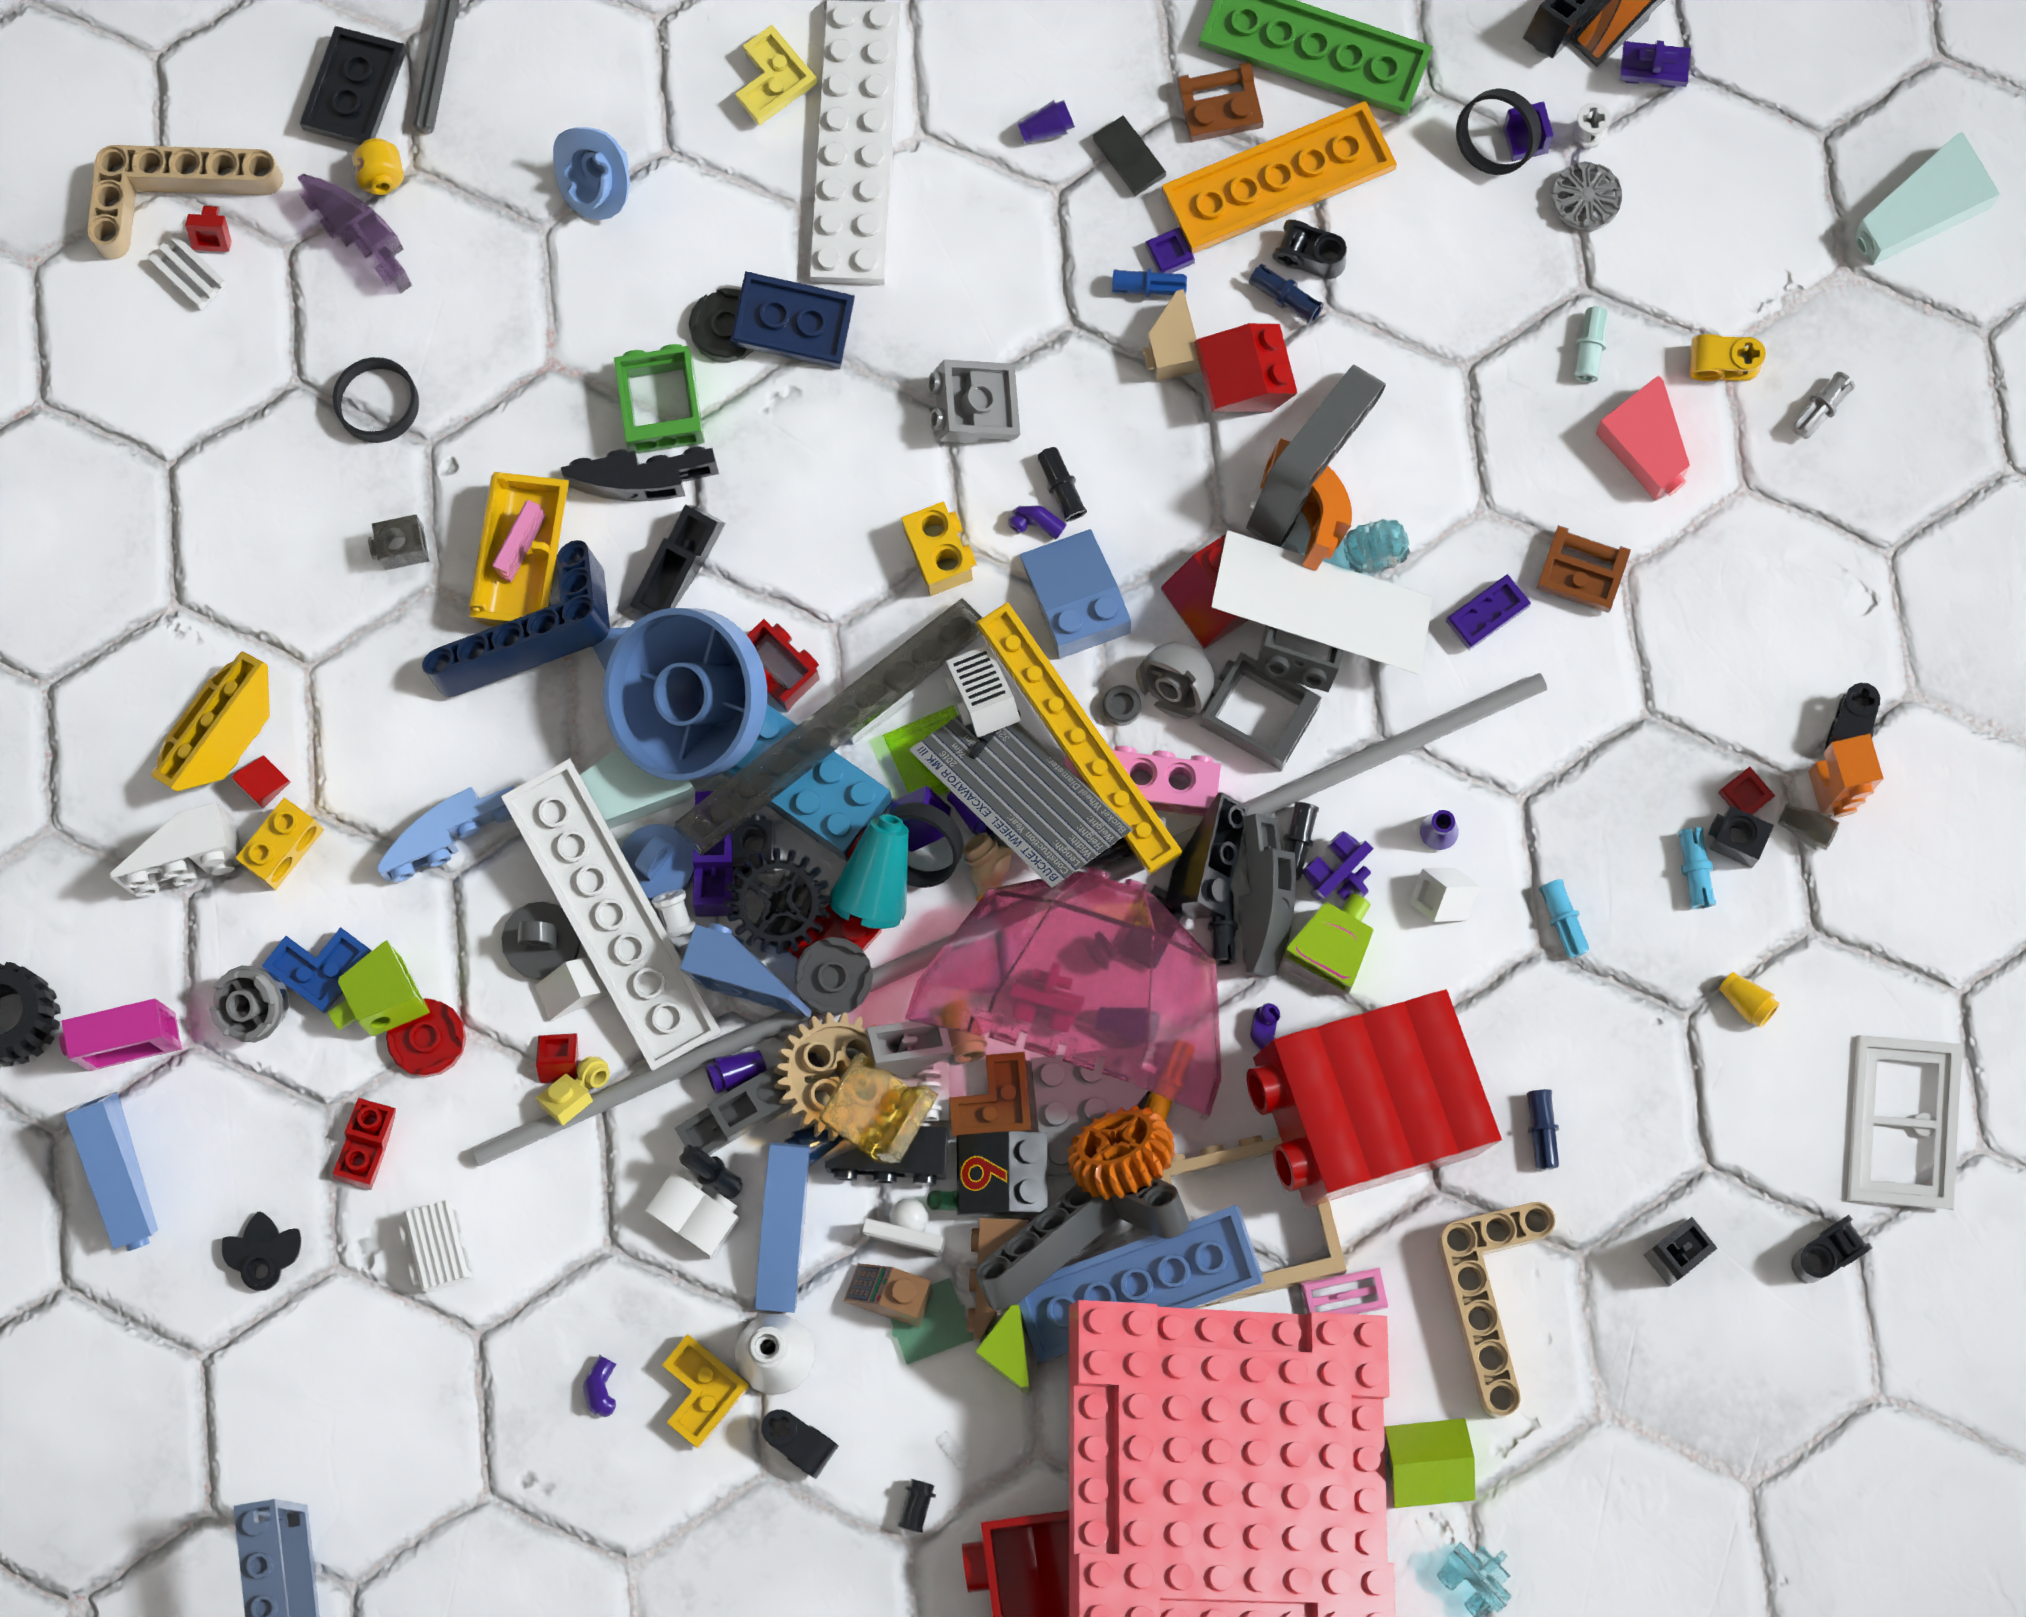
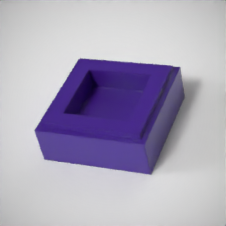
(1170, 251)

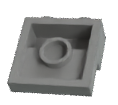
(974, 401)

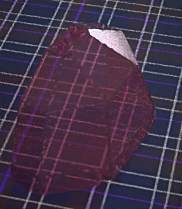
(1086, 971)

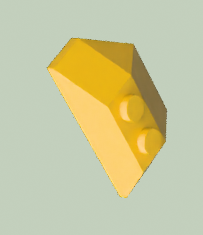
(216, 726)

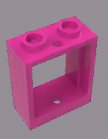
(120, 1035)

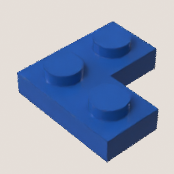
(316, 976)

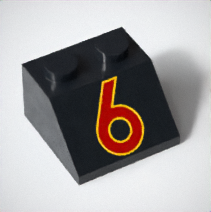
(1002, 1174)

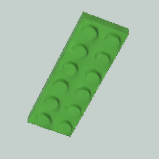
(1320, 49)

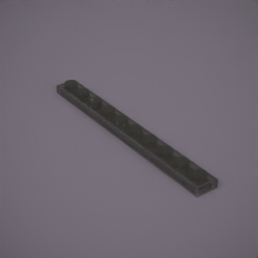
(829, 728)

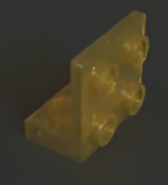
(877, 1110)

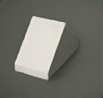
(571, 988)

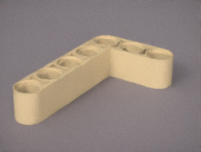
(167, 178)
(1482, 1298)

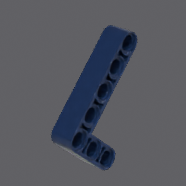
(532, 639)

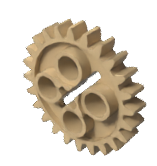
(828, 1041)

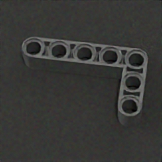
(1311, 454)
(1066, 1230)

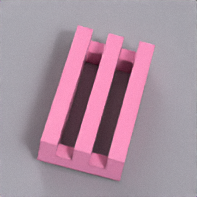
(519, 541)
(1311, 1303)

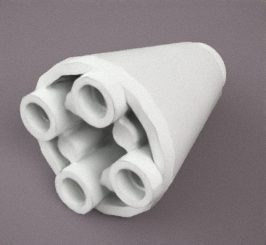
(787, 1365)

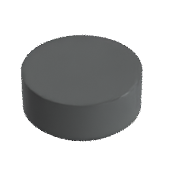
(1122, 705)

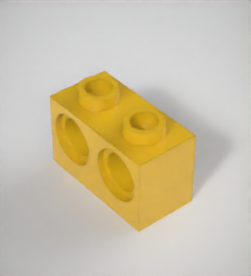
(931, 550)
(279, 843)

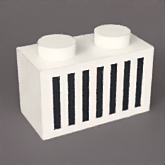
(982, 691)

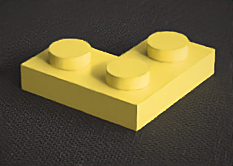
(782, 76)

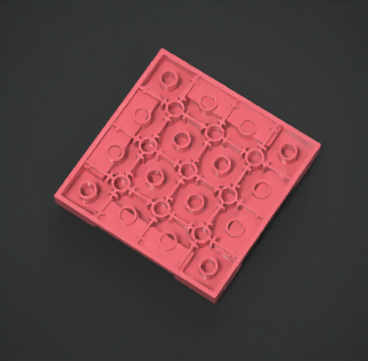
(1227, 1463)

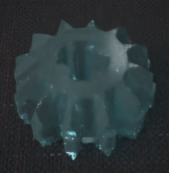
(1376, 546)

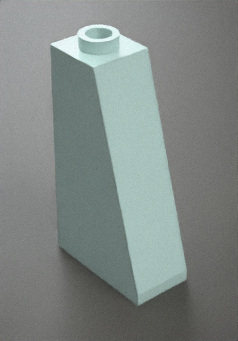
(1932, 200)
(628, 792)

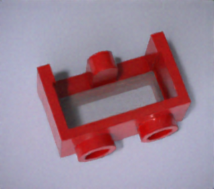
(786, 670)

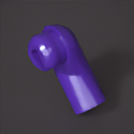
(1264, 1024)
(595, 1389)

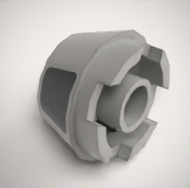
(249, 1003)

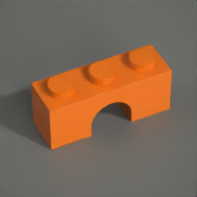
(1846, 775)

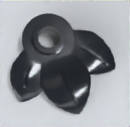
(261, 1246)

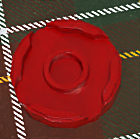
(428, 1043)

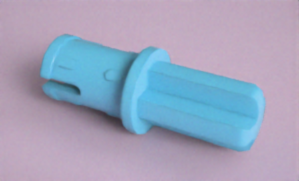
(1564, 918)

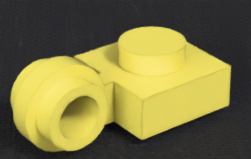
(570, 1096)

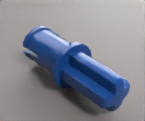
(1147, 282)

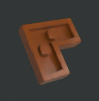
(1005, 1105)

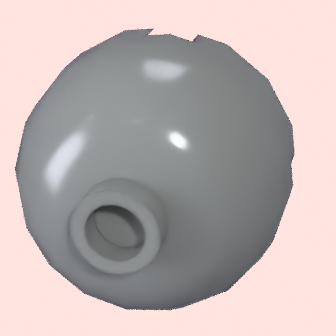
(1177, 678)

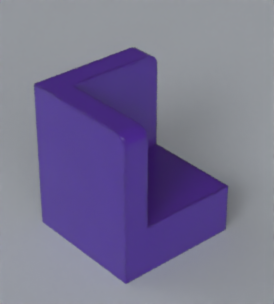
(1518, 135)
(920, 832)

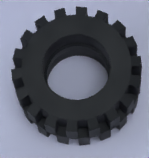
(36, 1017)

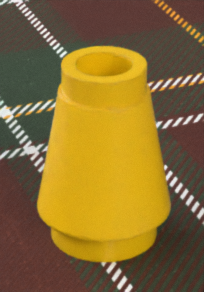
(1749, 999)

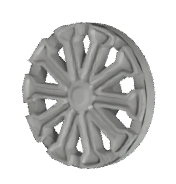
(1586, 196)

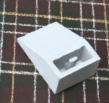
(182, 849)

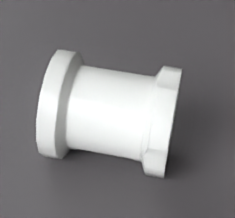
(1600, 122)
(674, 913)

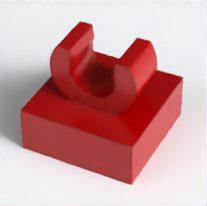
(208, 230)

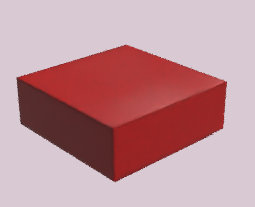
(1747, 792)

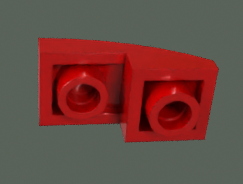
(364, 1143)

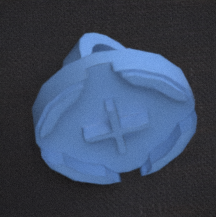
(659, 859)

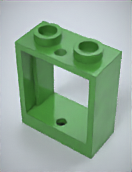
(662, 434)

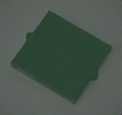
(940, 1328)

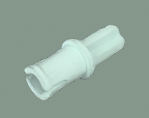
(1591, 344)

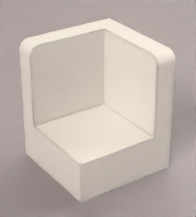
(1444, 894)

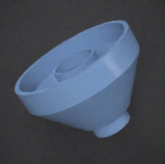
(685, 693)

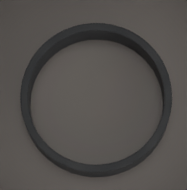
(1469, 151)
(370, 364)
(947, 827)

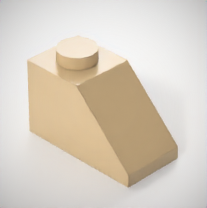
(1171, 342)

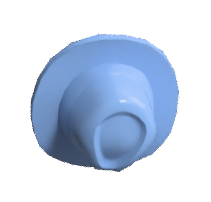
(591, 172)

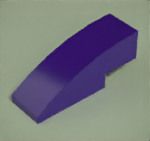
(712, 874)

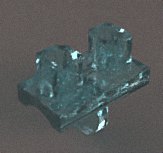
(1489, 1592)

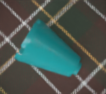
(875, 876)

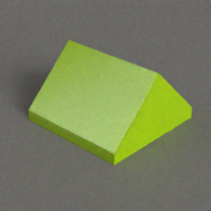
(1006, 1350)
(1430, 1463)

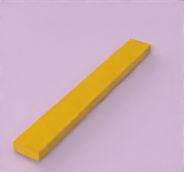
(1077, 736)

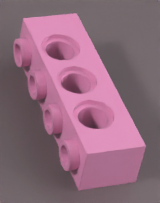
(1162, 766)

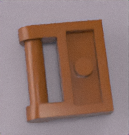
(1222, 113)
(1580, 579)

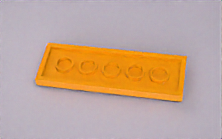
(1279, 177)

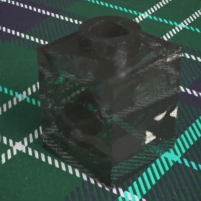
(413, 550)

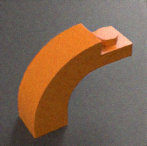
(1326, 511)

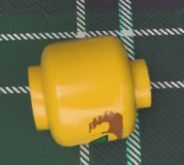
(377, 166)

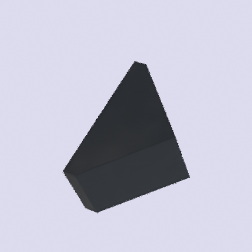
(1680, 1251)

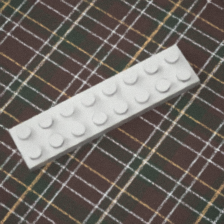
(855, 142)
(611, 914)

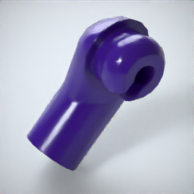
(1036, 516)

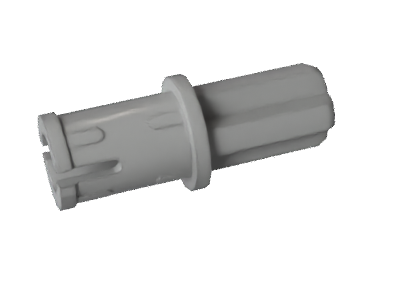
(1823, 405)

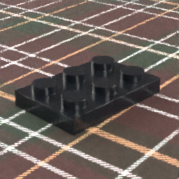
(353, 86)

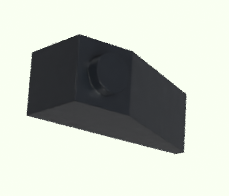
(1558, 23)

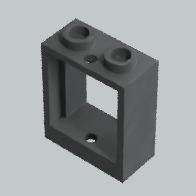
(1296, 665)
(1307, 702)

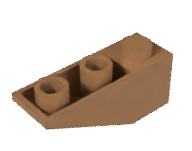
(986, 1240)

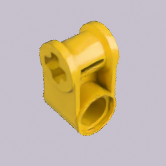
(1720, 358)

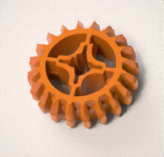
(1121, 1152)

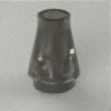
(1810, 826)

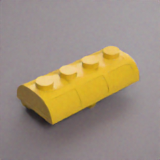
(493, 598)

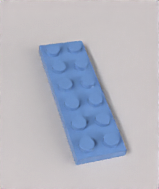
(1179, 1272)

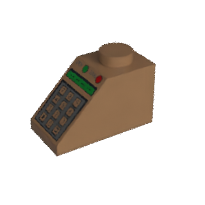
(890, 1293)

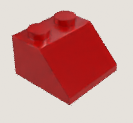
(1246, 368)
(1192, 592)

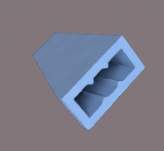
(113, 1170)

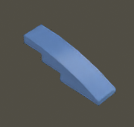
(782, 1227)

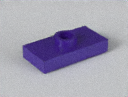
(1488, 612)

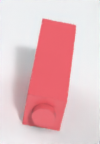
(1648, 439)

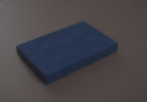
(792, 320)

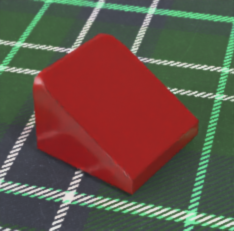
(261, 781)
(557, 1056)

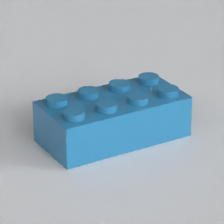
(828, 801)

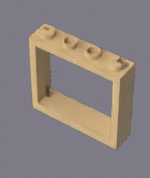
(1283, 1278)

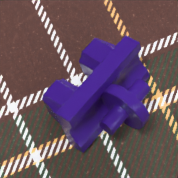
(1655, 64)
(1325, 879)

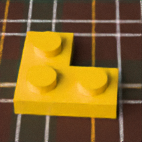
(713, 1390)

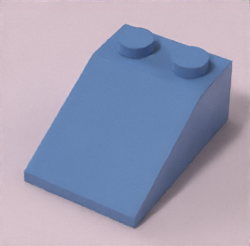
(1076, 593)
(726, 966)

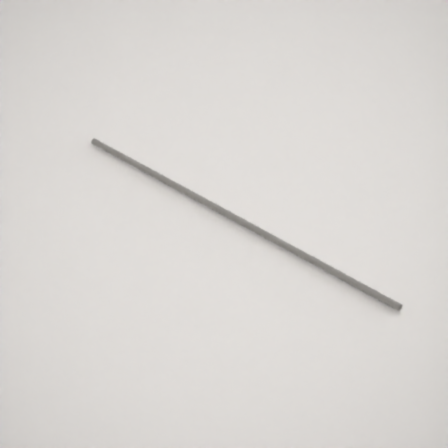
(923, 957)

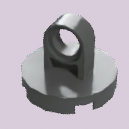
(539, 940)

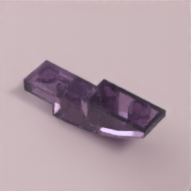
(356, 222)

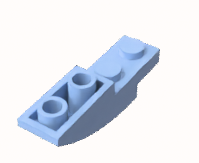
(432, 835)

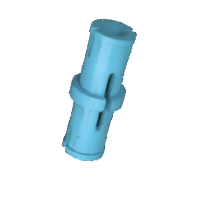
(1697, 868)

